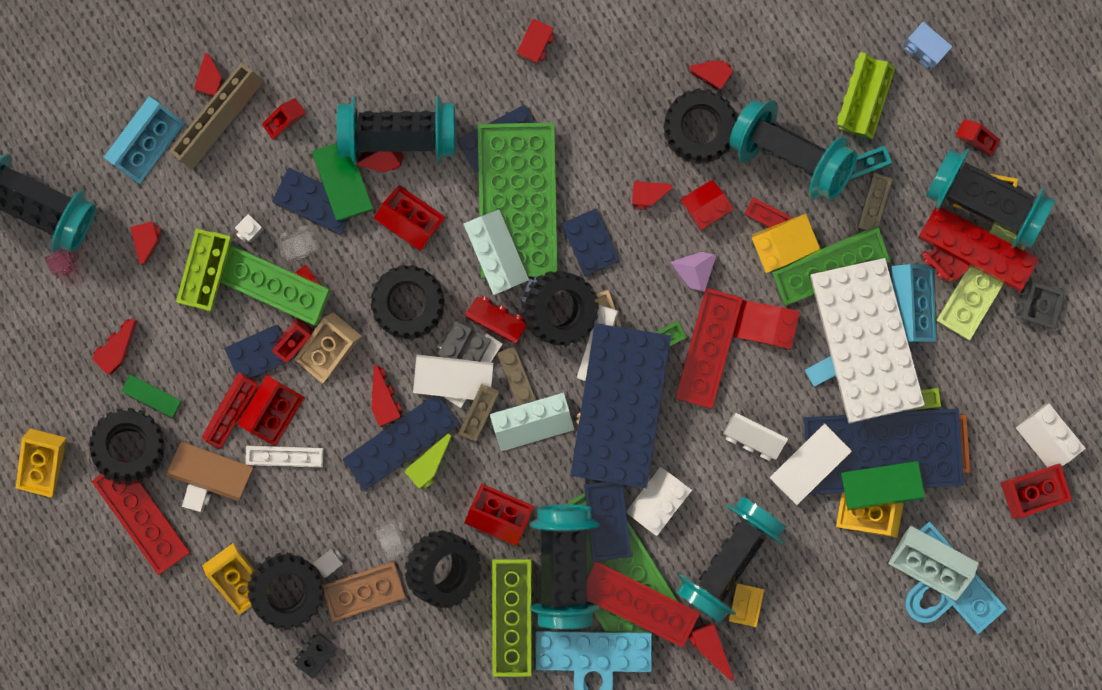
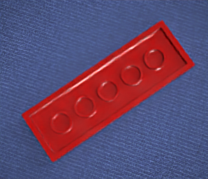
(978, 248)
(708, 348)
(143, 522)
(640, 604)

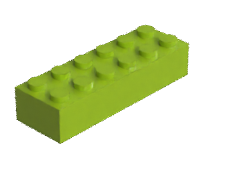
(511, 618)

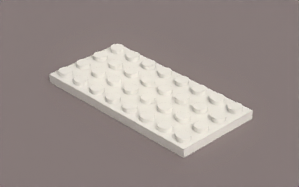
(867, 340)

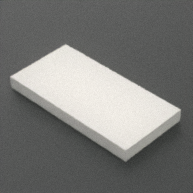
(450, 376)
(810, 464)

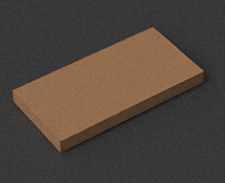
(209, 471)
(363, 591)

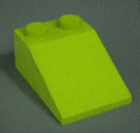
(427, 466)

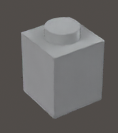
(329, 562)

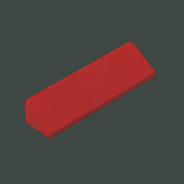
(229, 410)

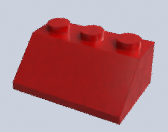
(409, 217)
(496, 319)
(270, 410)
(498, 514)

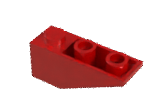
(114, 352)
(383, 405)

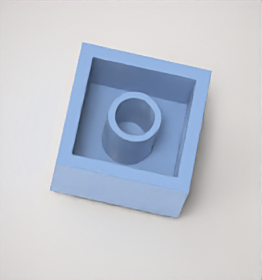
(926, 46)

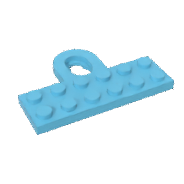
(975, 605)
(594, 652)

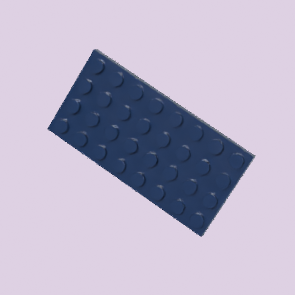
(620, 405)
(893, 439)

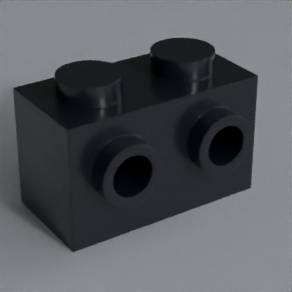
(316, 655)

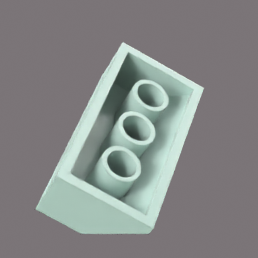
(496, 252)
(532, 422)
(933, 563)

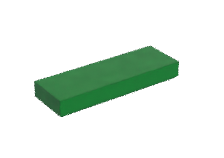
(151, 396)

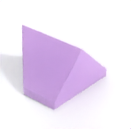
(695, 269)

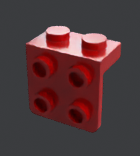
(948, 267)

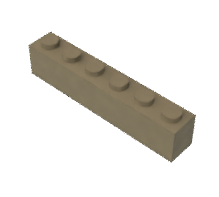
(216, 116)

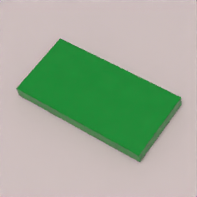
(341, 183)
(882, 485)

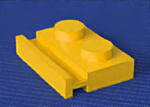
(746, 604)

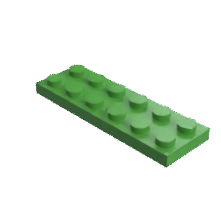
(794, 279)
(275, 285)

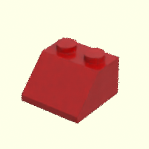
(706, 205)

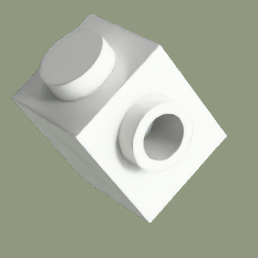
(248, 229)
(196, 498)

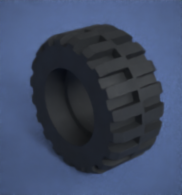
(699, 100)
(381, 302)
(581, 318)
(127, 421)
(425, 559)
(297, 613)

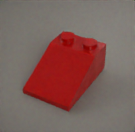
(766, 324)
(1036, 491)
(708, 643)

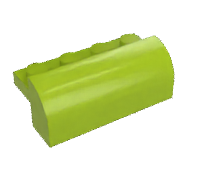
(865, 96)
(204, 269)

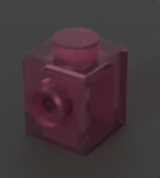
(61, 262)

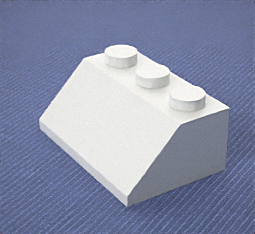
(754, 437)
(1050, 437)
(659, 501)

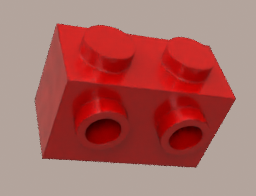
(535, 41)

